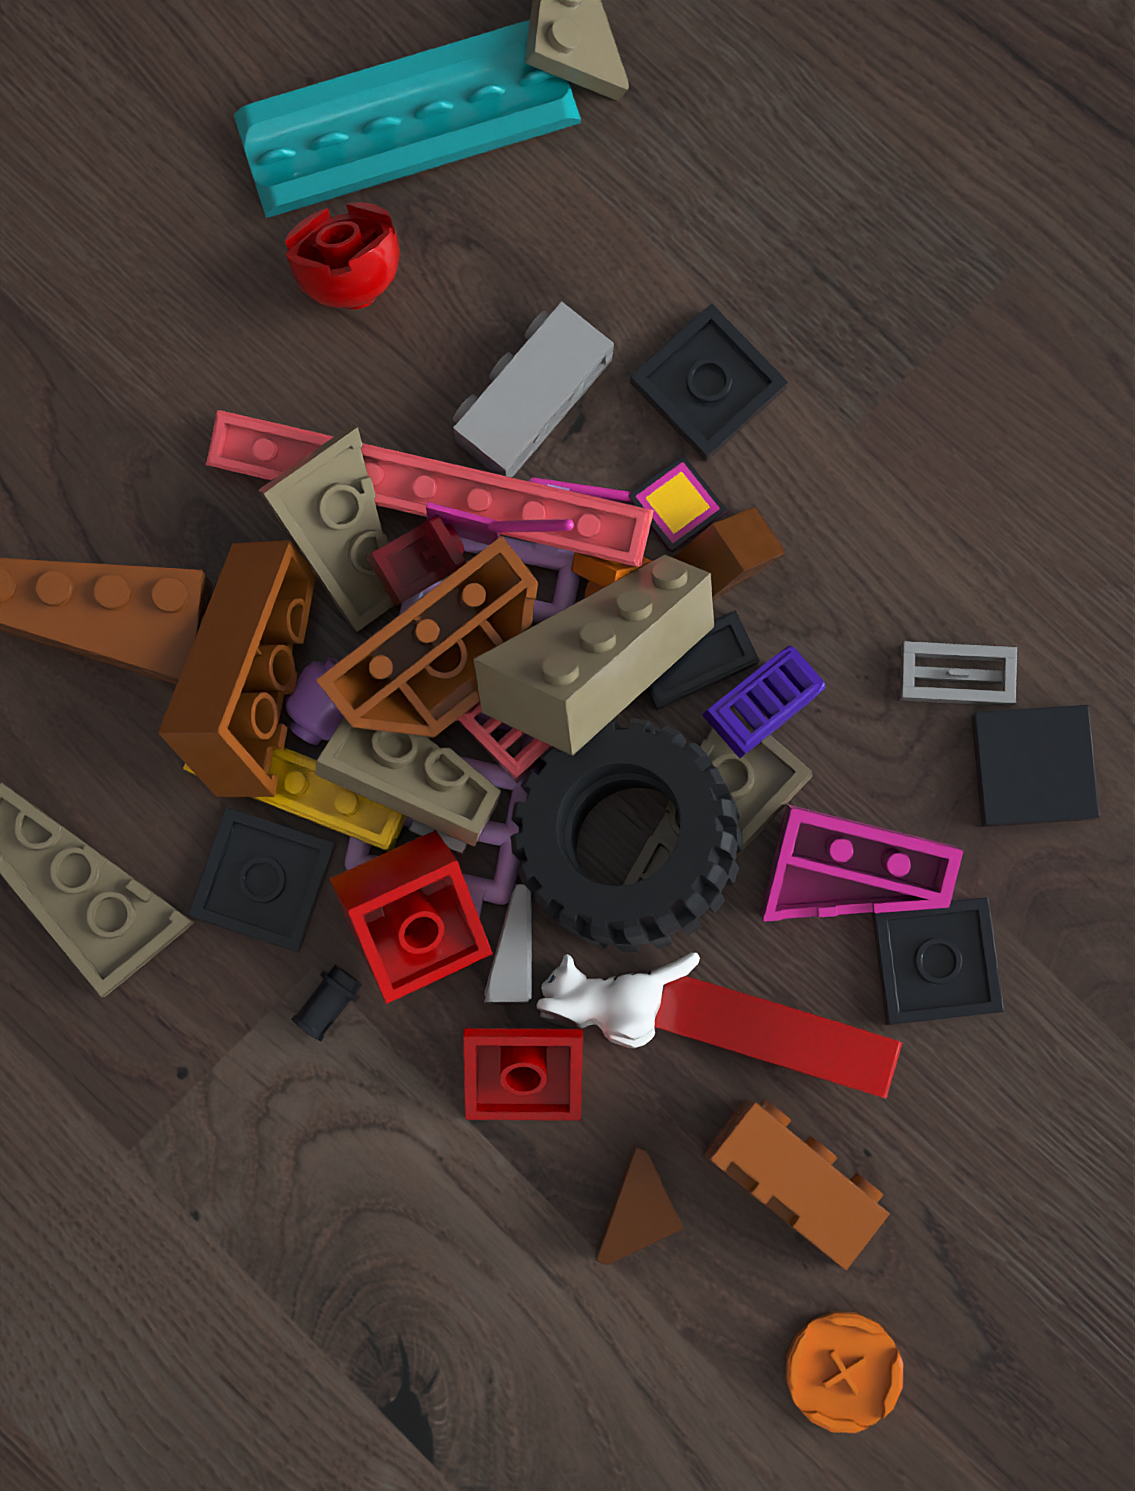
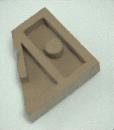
(576, 45)

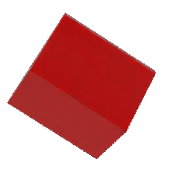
(523, 1074)

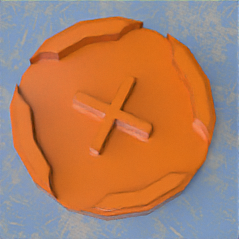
(844, 1372)

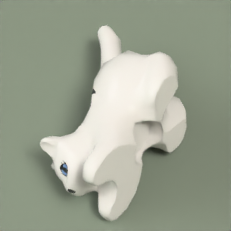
(619, 1004)

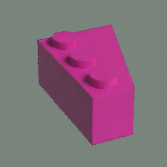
(853, 867)

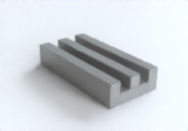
(909, 672)

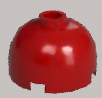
(345, 256)

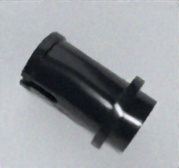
(327, 1002)

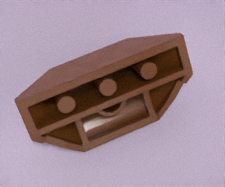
(421, 665)

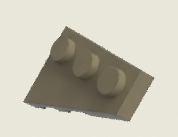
(335, 524)
(411, 778)

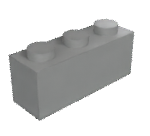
(532, 390)

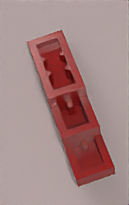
(779, 1035)

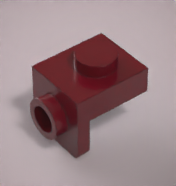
(418, 559)

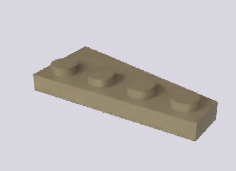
(758, 783)
(82, 898)

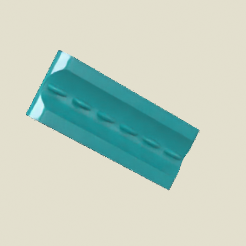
(400, 119)

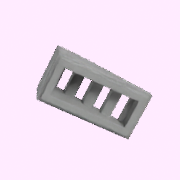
(512, 965)

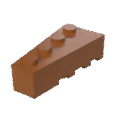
(107, 611)
(240, 668)

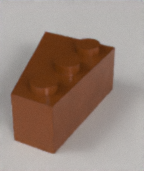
(798, 1181)

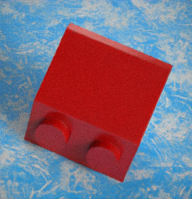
(411, 915)

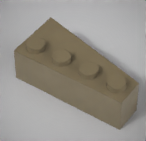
(597, 655)

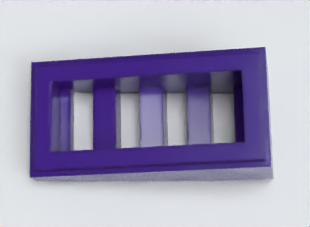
(791, 682)

